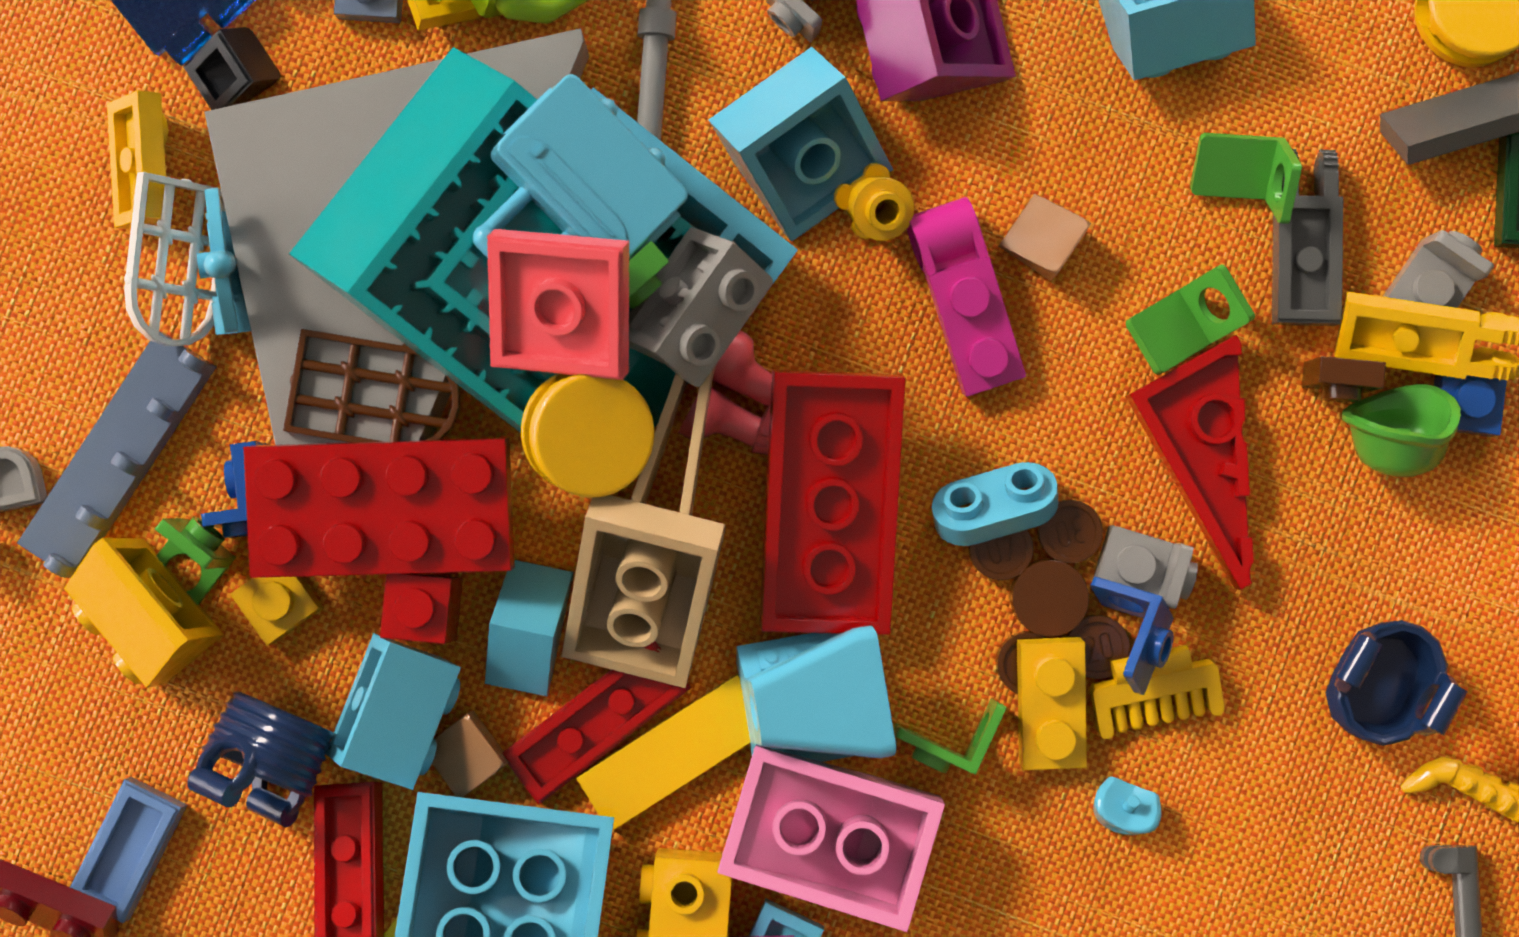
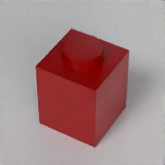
(421, 608)

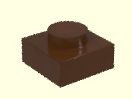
(1343, 378)

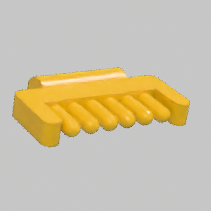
(1174, 678)

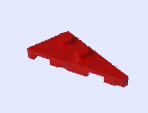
(1197, 431)

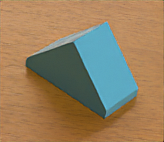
(527, 628)

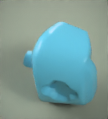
(1126, 807)

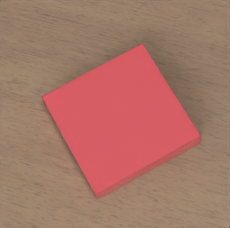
(558, 303)

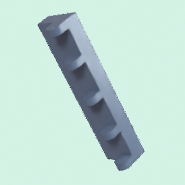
(116, 455)

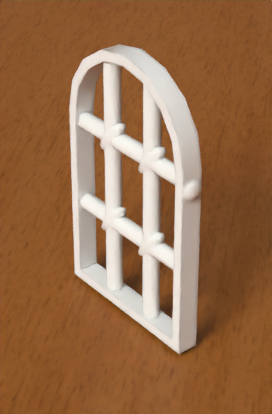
(157, 282)

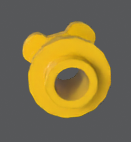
(863, 197)

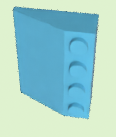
(502, 870)

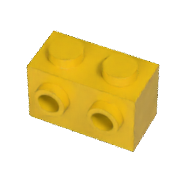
(685, 894)

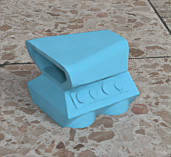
(817, 695)

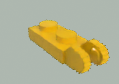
(1427, 337)

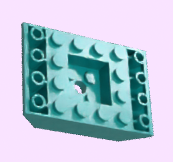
(406, 225)

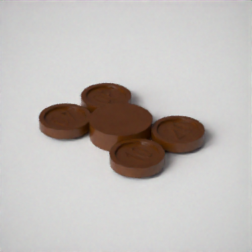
(1049, 593)

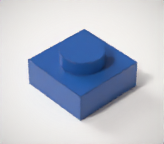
(1479, 401)

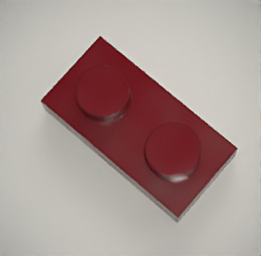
(52, 905)

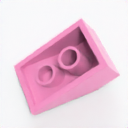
(832, 836)

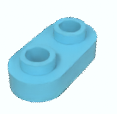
(996, 504)

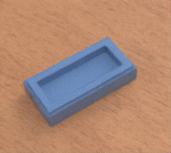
(128, 846)

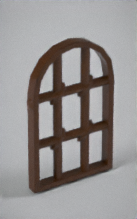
(352, 373)

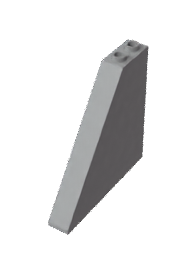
(277, 174)

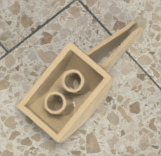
(646, 568)

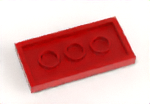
(831, 501)
(379, 507)

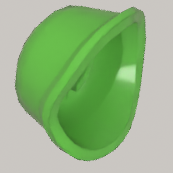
(1403, 429)

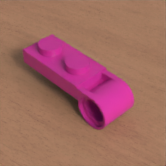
(966, 296)

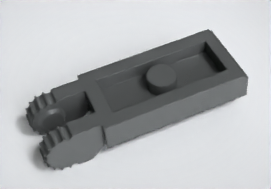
(1310, 253)

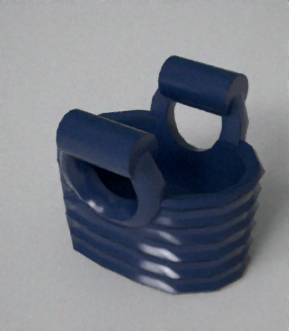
(1388, 682)
(270, 749)

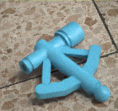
(220, 263)

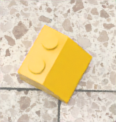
(139, 610)

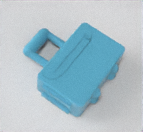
(584, 171)

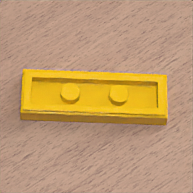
(668, 754)

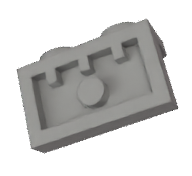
(699, 305)

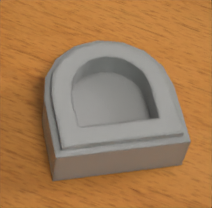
(20, 479)

